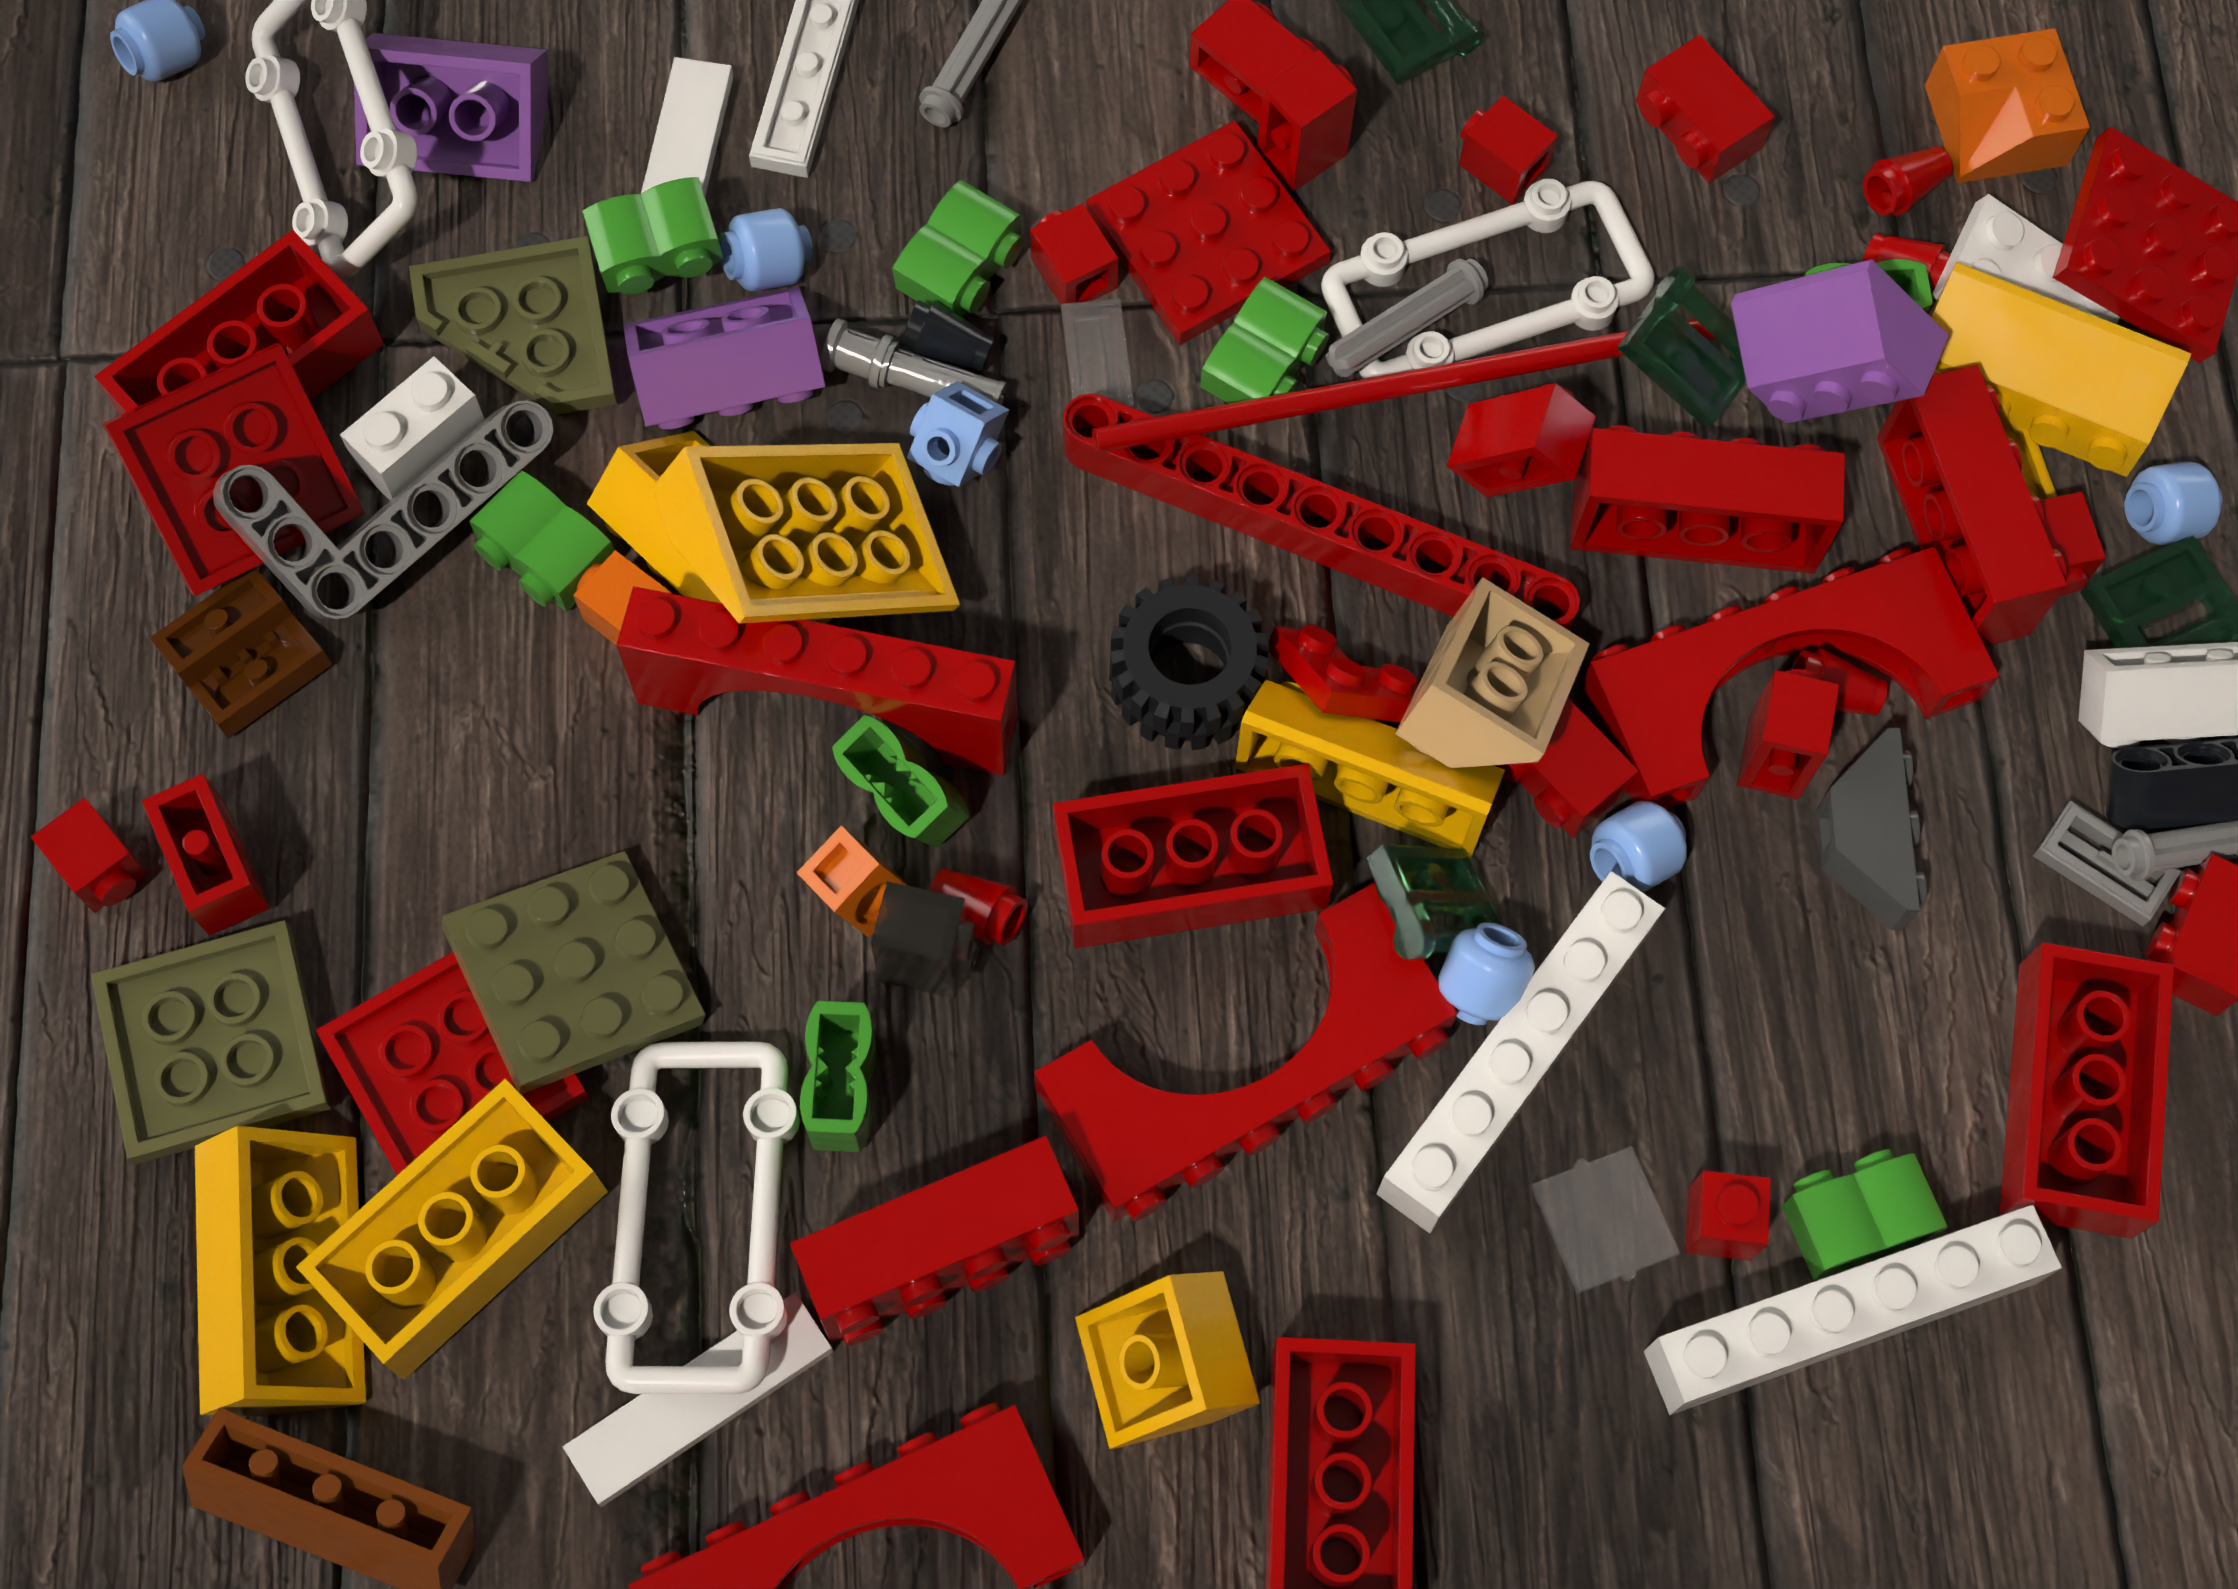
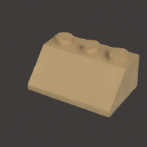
(1493, 684)

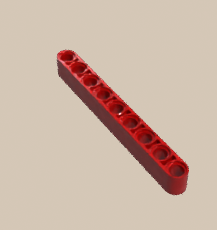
(1298, 497)

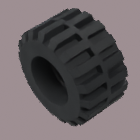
(1187, 616)

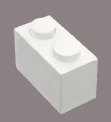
(412, 427)

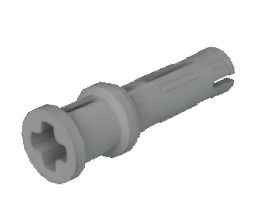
(886, 363)

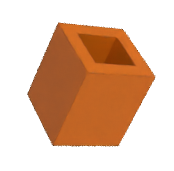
(606, 590)

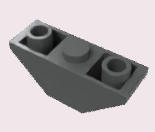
(1871, 833)

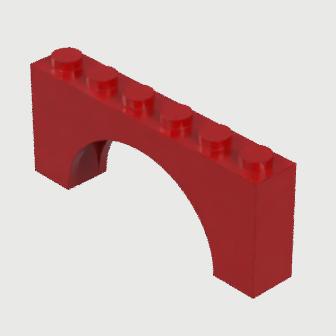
(1889, 617)
(694, 648)
(1150, 1140)
(970, 1484)

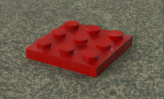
(1207, 231)
(2152, 245)
(223, 421)
(425, 1060)

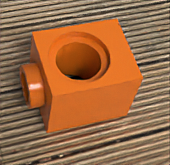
(849, 879)

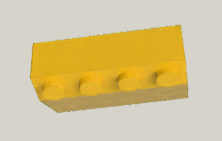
(805, 530)

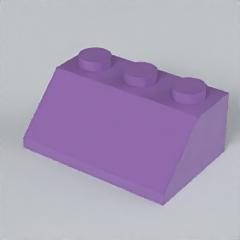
(462, 103)
(1835, 342)
(723, 358)

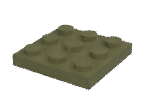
(572, 971)
(209, 1041)

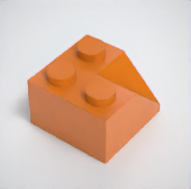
(2006, 105)

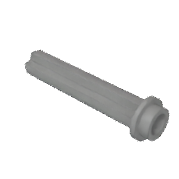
(943, 100)
(1460, 285)
(2143, 853)

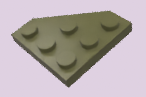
(525, 319)

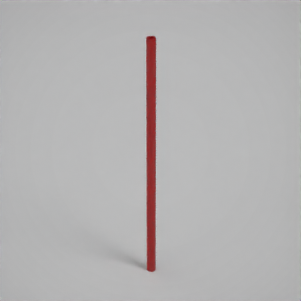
(1361, 391)

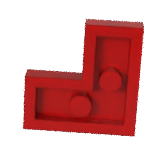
(1336, 681)

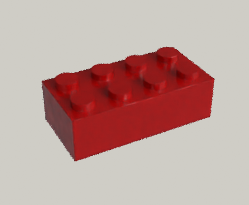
(274, 298)
(1707, 500)
(1972, 503)
(1191, 855)
(2088, 1090)
(938, 1242)
(1340, 1465)

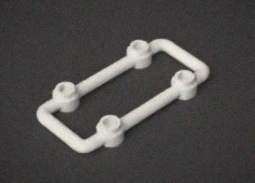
(383, 150)
(1542, 210)
(757, 1307)

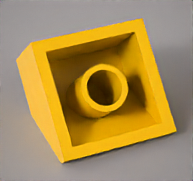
(1166, 1358)

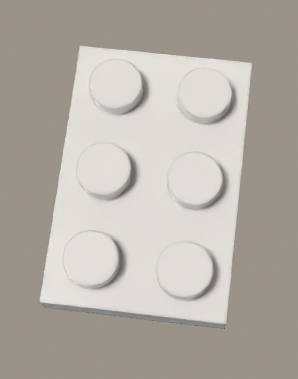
(2014, 251)

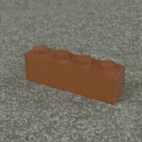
(328, 1505)

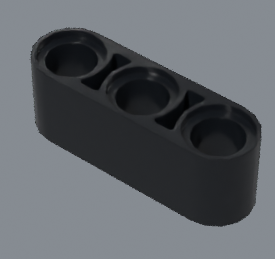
(2174, 784)

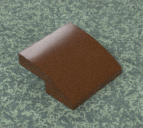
(240, 651)

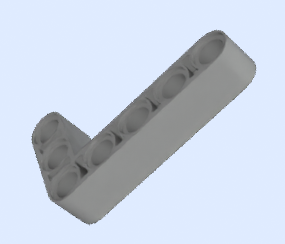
(394, 519)

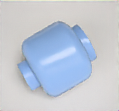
(157, 39)
(765, 249)
(2173, 502)
(1639, 845)
(1486, 973)

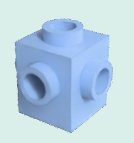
(957, 435)

